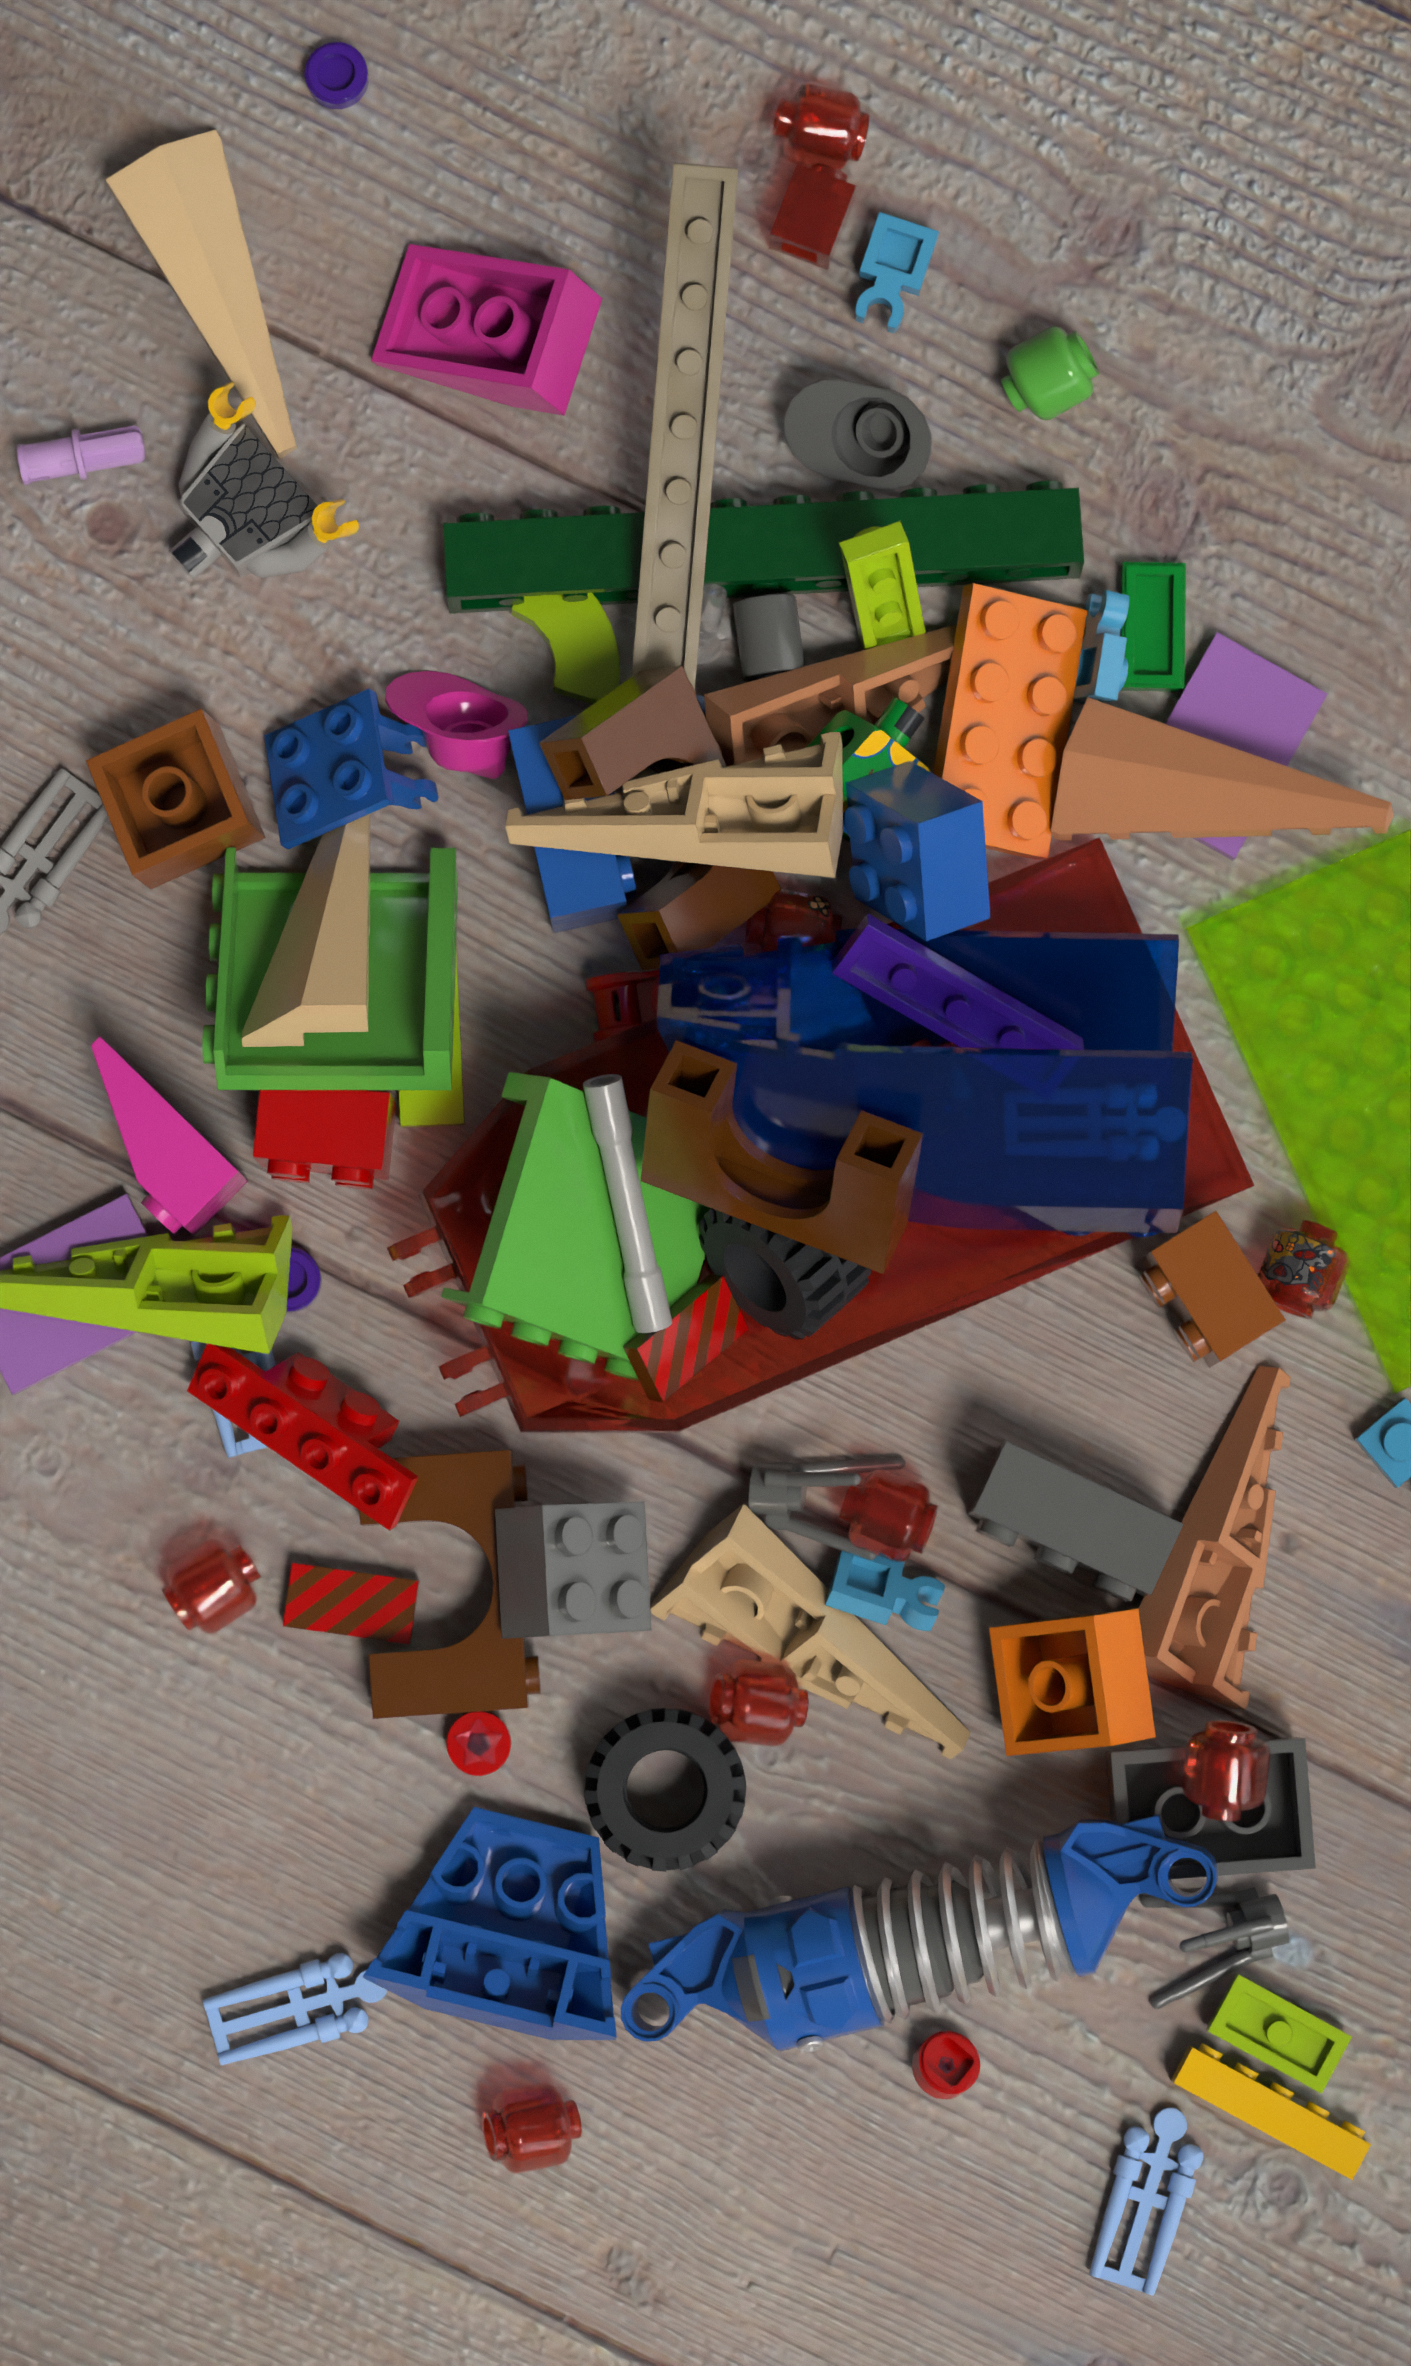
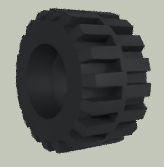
(778, 1278)
(658, 1846)

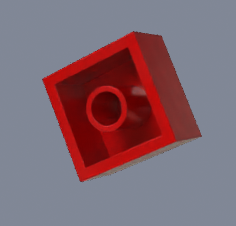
(327, 1134)

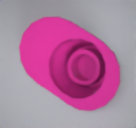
(459, 720)

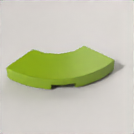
(579, 644)

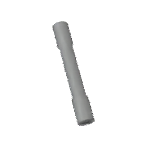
(613, 1134)

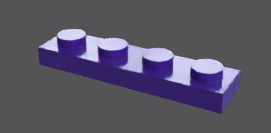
(942, 993)

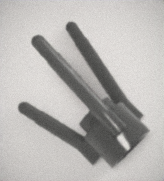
(783, 1488)
(1254, 1925)

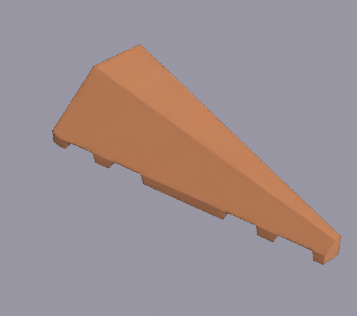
(1150, 777)

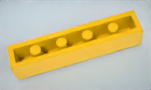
(1271, 2110)

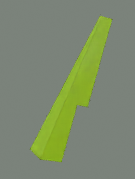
(197, 1290)

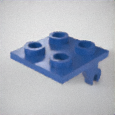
(334, 769)

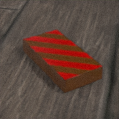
(700, 1330)
(351, 1603)

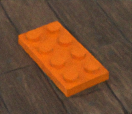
(1010, 711)

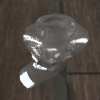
(713, 627)

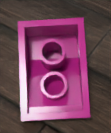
(489, 327)
(169, 1157)

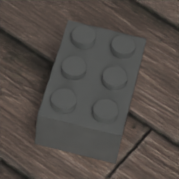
(1073, 1522)
(1263, 1840)

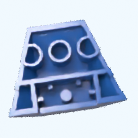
(508, 1932)

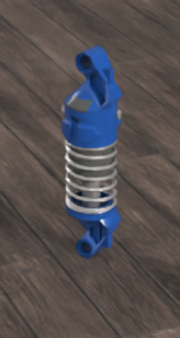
(857, 1957)

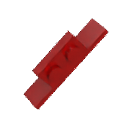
(312, 1424)

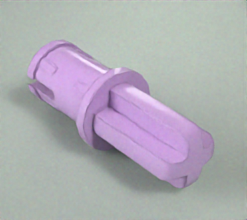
(80, 454)

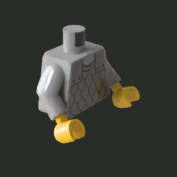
(248, 502)

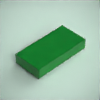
(1154, 625)

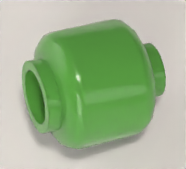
(1050, 373)

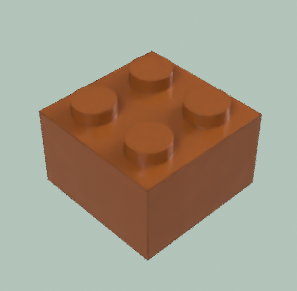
(175, 799)
(1210, 1291)

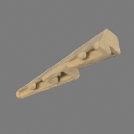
(193, 230)
(748, 815)
(323, 953)
(762, 1598)

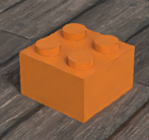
(1072, 1682)

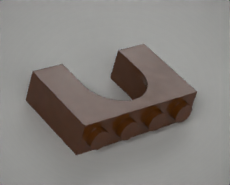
(659, 726)
(705, 1157)
(482, 1668)

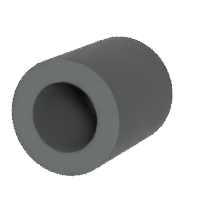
(768, 635)

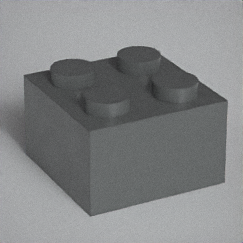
(573, 1569)

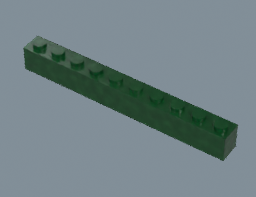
(769, 547)

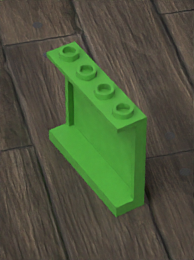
(408, 984)
(554, 1240)

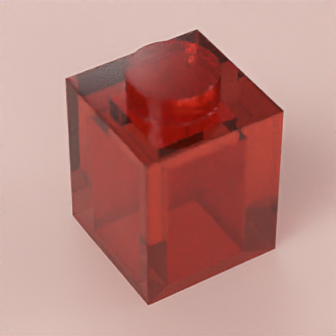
(813, 214)

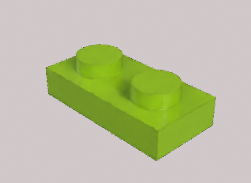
(1278, 2033)

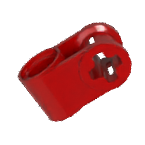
(636, 997)

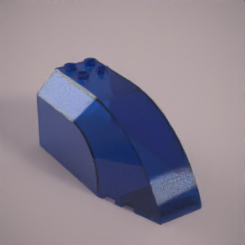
(1005, 1130)

